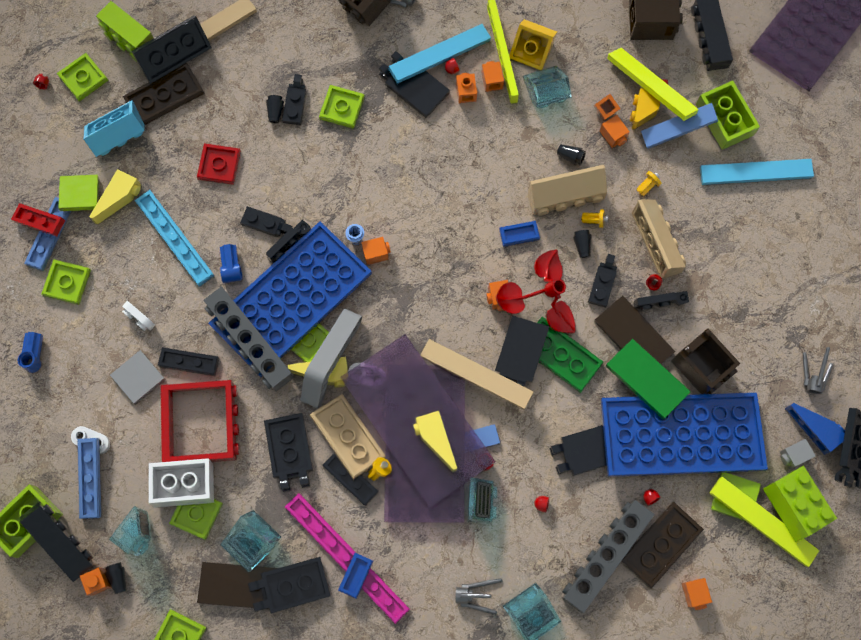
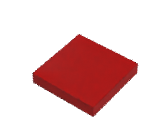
(218, 164)

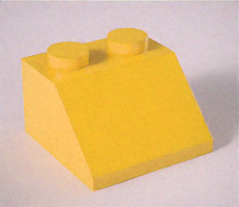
(532, 44)

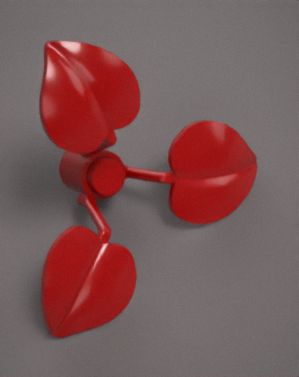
(550, 268)

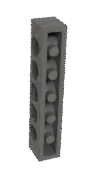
(219, 300)
(641, 517)

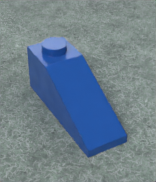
(821, 431)

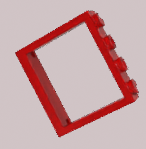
(167, 435)

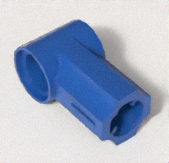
(230, 267)
(31, 350)

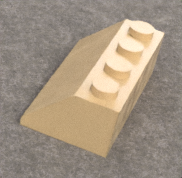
(567, 190)
(658, 239)

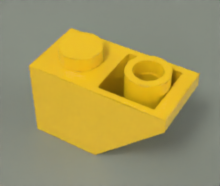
(645, 108)

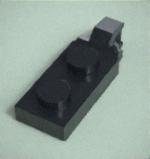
(294, 102)
(264, 222)
(287, 241)
(603, 282)
(662, 300)

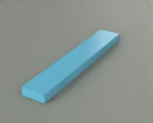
(439, 53)
(756, 171)
(174, 238)

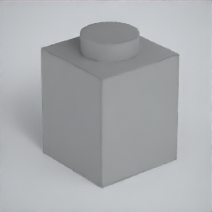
(797, 454)

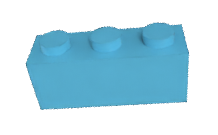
(113, 129)

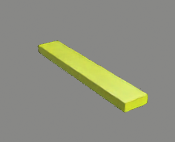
(502, 51)
(652, 84)
(763, 521)

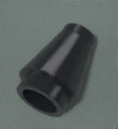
(274, 108)
(572, 154)
(583, 243)
(116, 576)

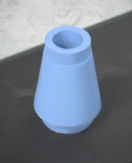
(355, 230)

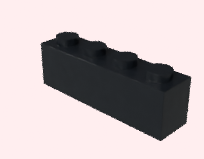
(712, 34)
(56, 541)

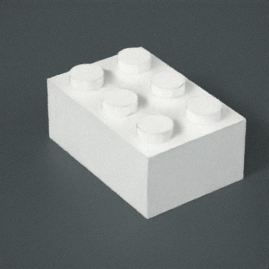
(181, 483)

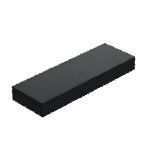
(188, 361)
(358, 487)

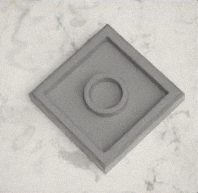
(137, 377)

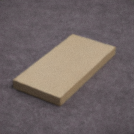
(347, 436)

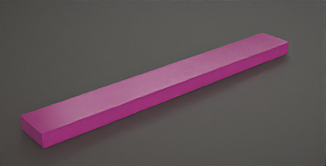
(343, 554)

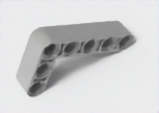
(327, 357)

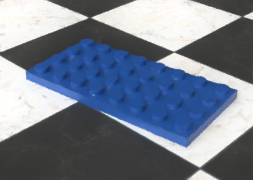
(298, 291)
(697, 437)

